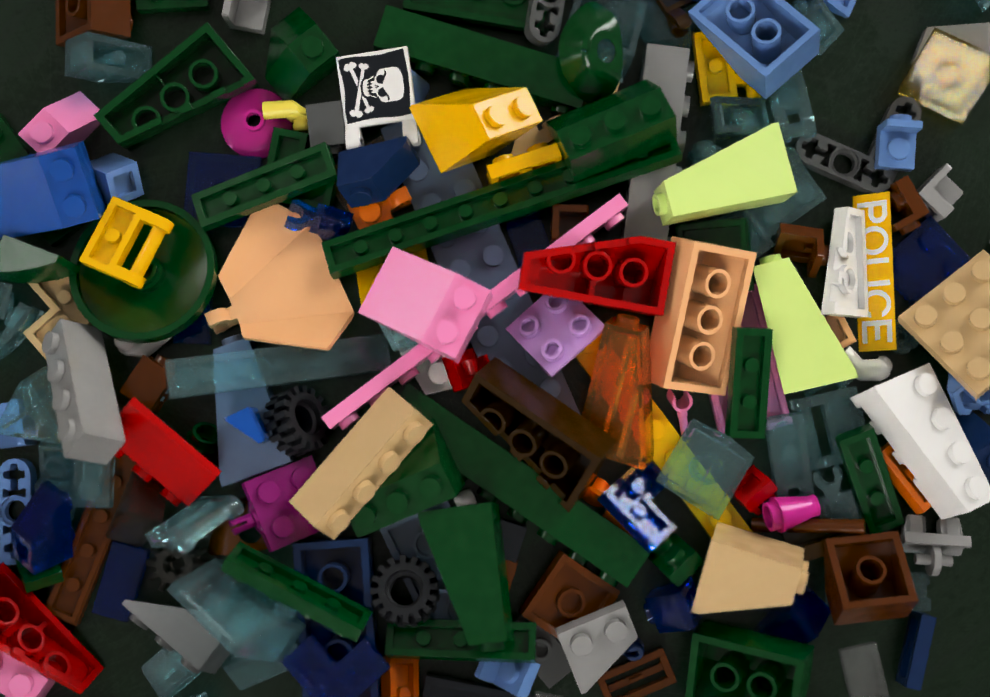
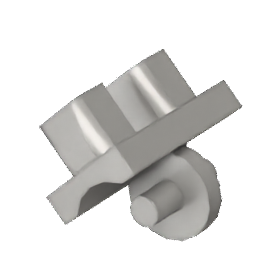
(933, 548)

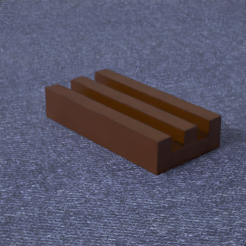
(645, 689)

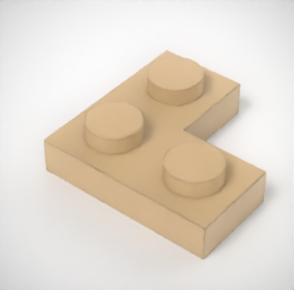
(62, 305)

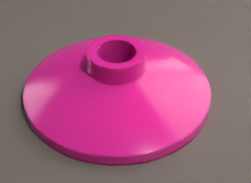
(235, 128)

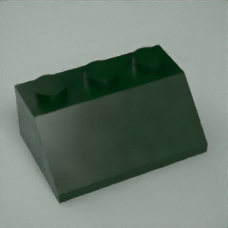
(614, 129)
(420, 482)
(746, 664)

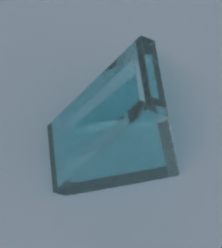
(31, 410)

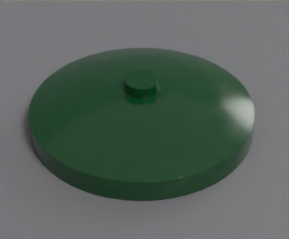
(175, 286)

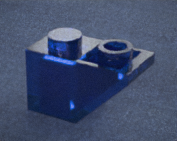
(44, 530)

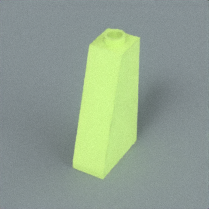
(732, 180)
(802, 339)

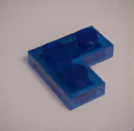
(632, 506)
(327, 678)

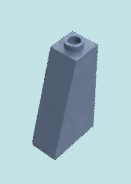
(238, 453)

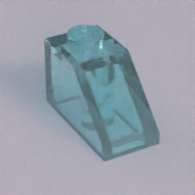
(106, 59)

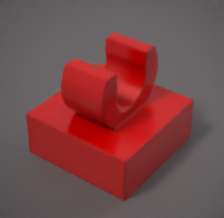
(462, 373)
(754, 490)

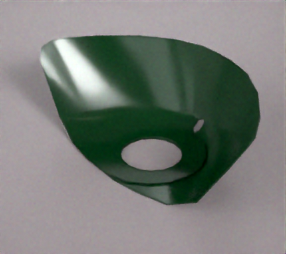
(584, 70)

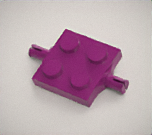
(270, 505)

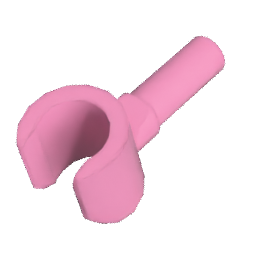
(681, 406)

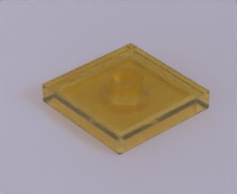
(948, 76)

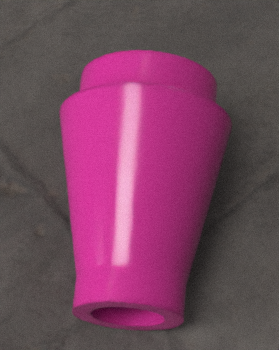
(787, 512)

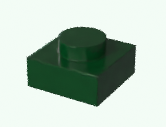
(40, 580)

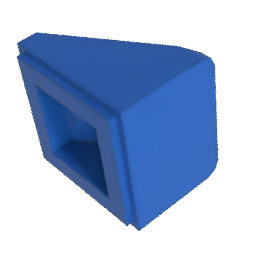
(250, 423)

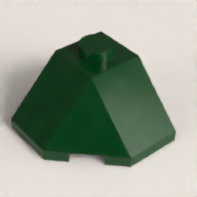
(298, 56)

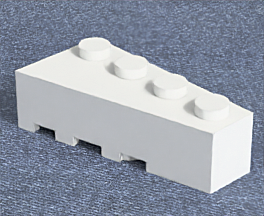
(928, 440)

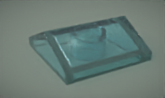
(705, 468)

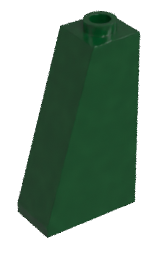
(473, 568)

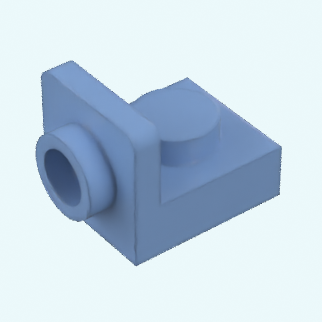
(897, 143)
(510, 676)

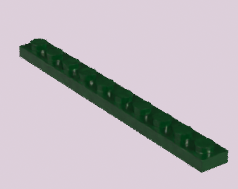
(480, 210)

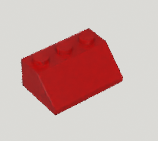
(164, 456)

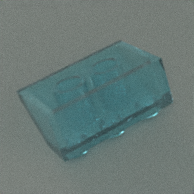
(238, 614)

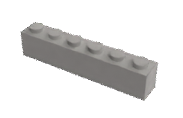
(670, 70)

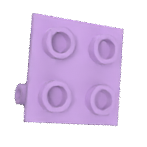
(555, 331)

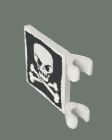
(377, 92)

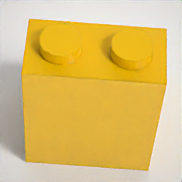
(474, 123)

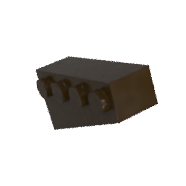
(540, 430)

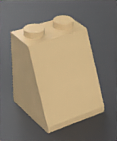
(749, 572)

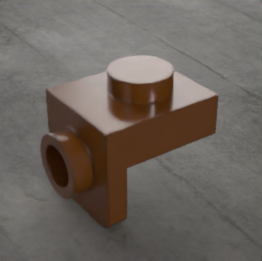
(802, 245)

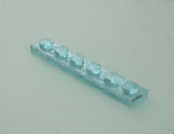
(274, 366)

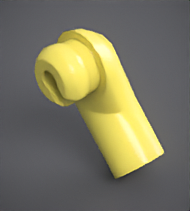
(286, 109)

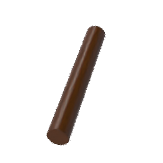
(817, 525)

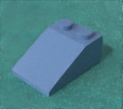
(759, 39)

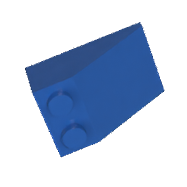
(48, 191)

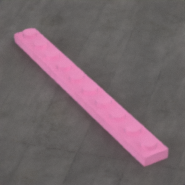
(406, 366)

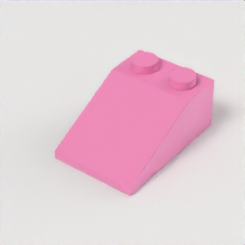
(426, 303)

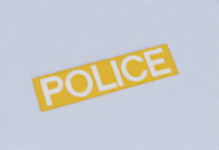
(878, 329)

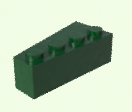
(178, 87)

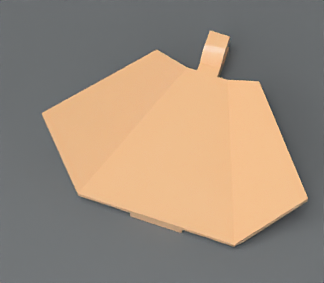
(281, 286)

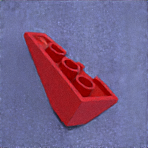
(612, 274)
(39, 639)

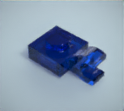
(323, 220)

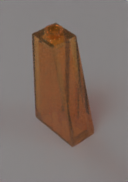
(622, 390)

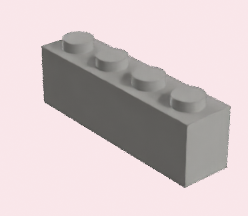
(83, 392)

